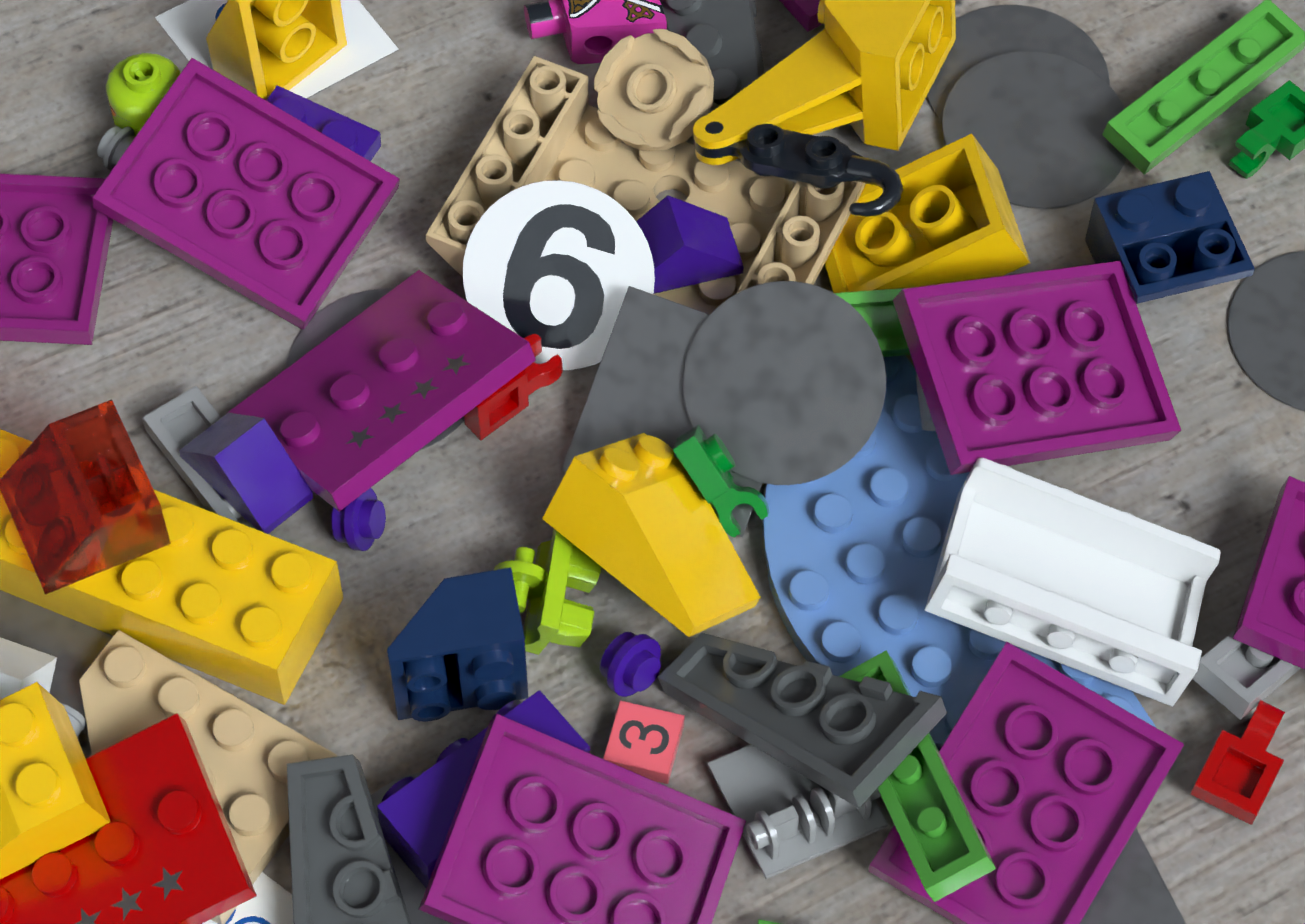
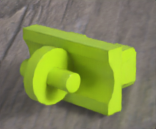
(544, 583)

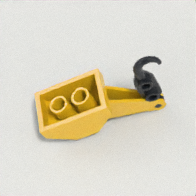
(859, 71)

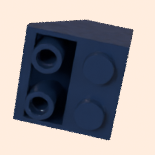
(1168, 237)
(461, 649)

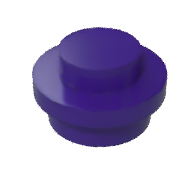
(360, 522)
(631, 663)

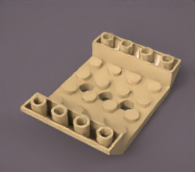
(556, 135)

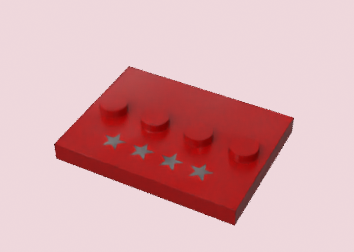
(157, 859)

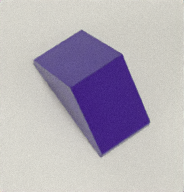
(688, 245)
(249, 470)

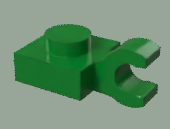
(1273, 125)
(709, 466)

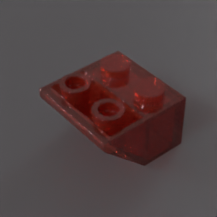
(82, 499)

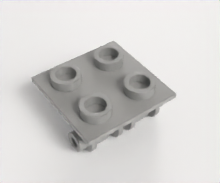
(788, 813)

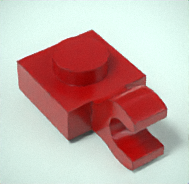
(513, 396)
(1240, 768)

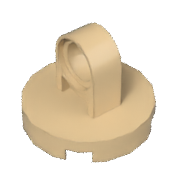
(653, 90)

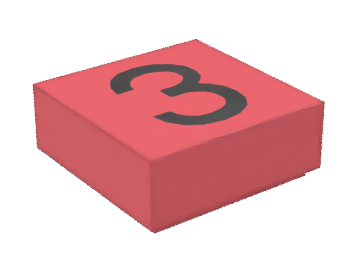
(645, 740)

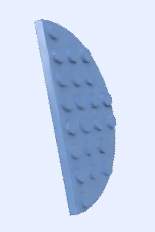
(860, 557)

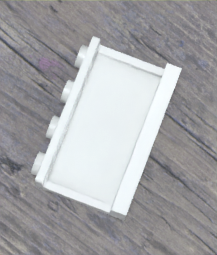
(1073, 581)

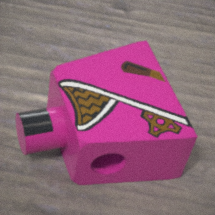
(593, 25)

